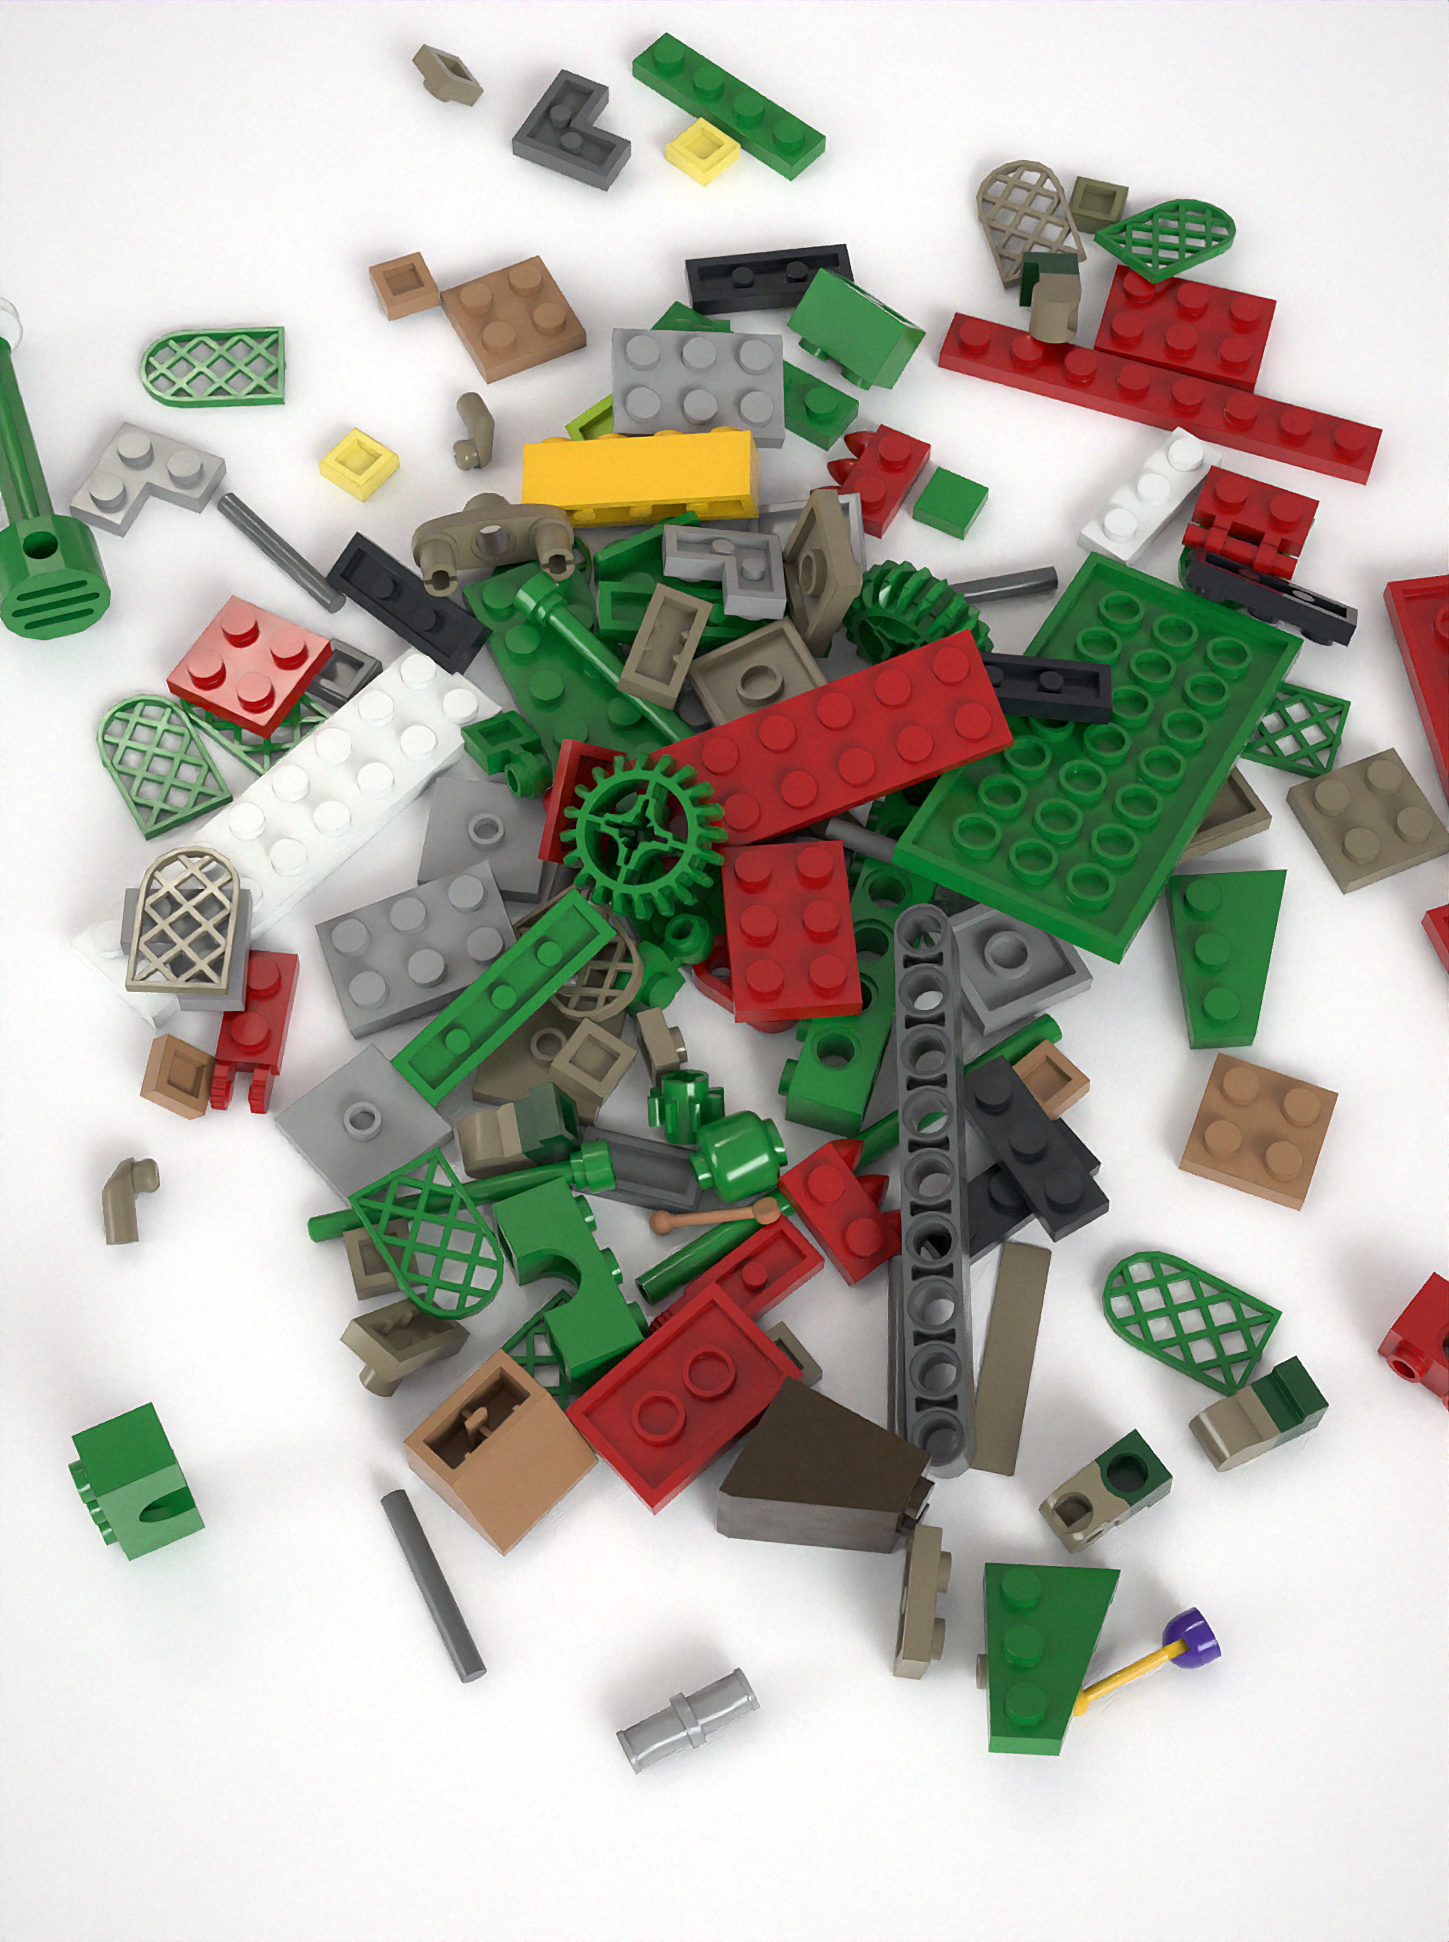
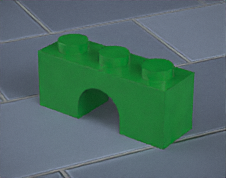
(550, 1236)
(134, 1483)

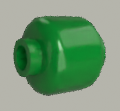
(738, 1156)

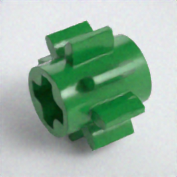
(684, 1105)

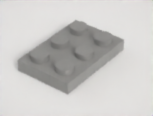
(697, 383)
(415, 948)

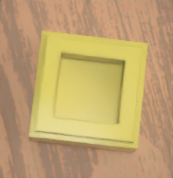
(702, 151)
(359, 464)

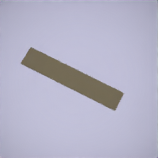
(1009, 1356)

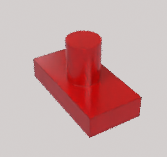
(573, 768)

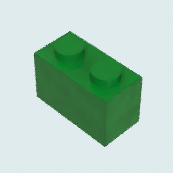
(855, 330)

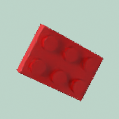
(1186, 328)
(789, 932)
(682, 1397)

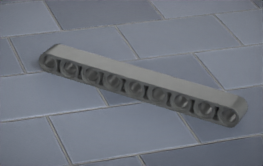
(941, 1214)

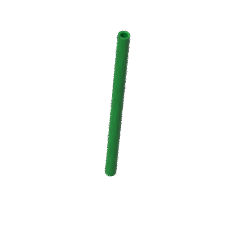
(878, 1140)

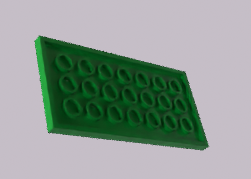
(1093, 816)

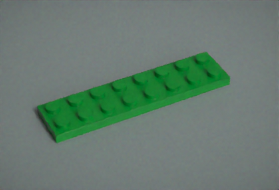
(571, 700)

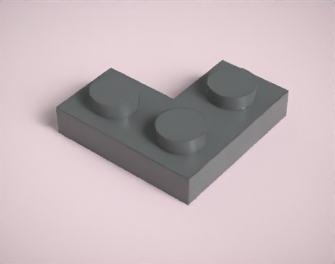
(563, 137)

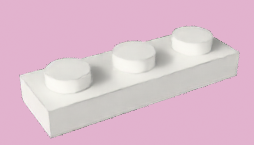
(1150, 498)

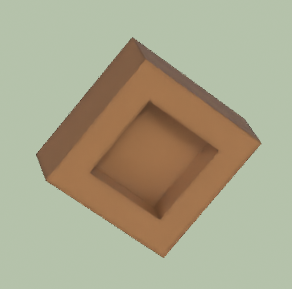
(404, 286)
(178, 1077)
(1052, 1079)

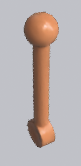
(764, 1210)

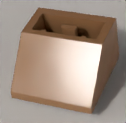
(500, 1452)

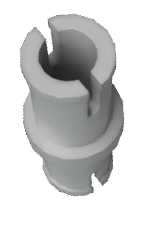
(688, 1720)

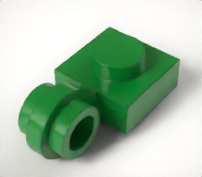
(511, 747)
(686, 941)

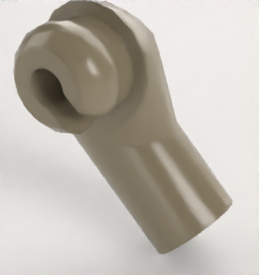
(480, 426)
(120, 1197)

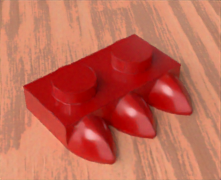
(882, 473)
(844, 1208)

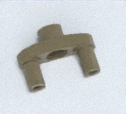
(525, 535)

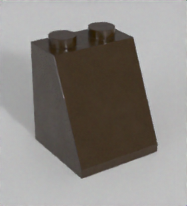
(823, 1478)

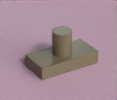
(664, 646)
(400, 1342)

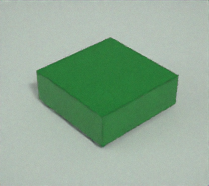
(950, 503)

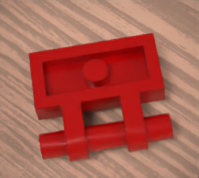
(1255, 513)

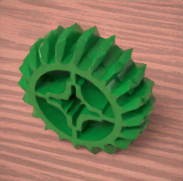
(907, 610)
(648, 813)

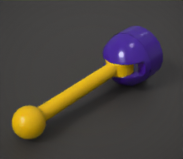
(1185, 1642)

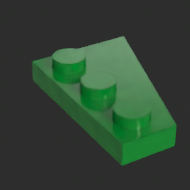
(1223, 950)
(1038, 1649)

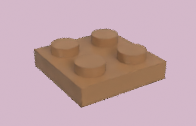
(513, 319)
(1259, 1131)

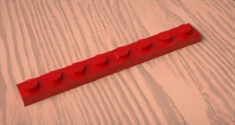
(1161, 398)

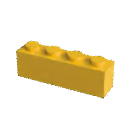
(645, 477)

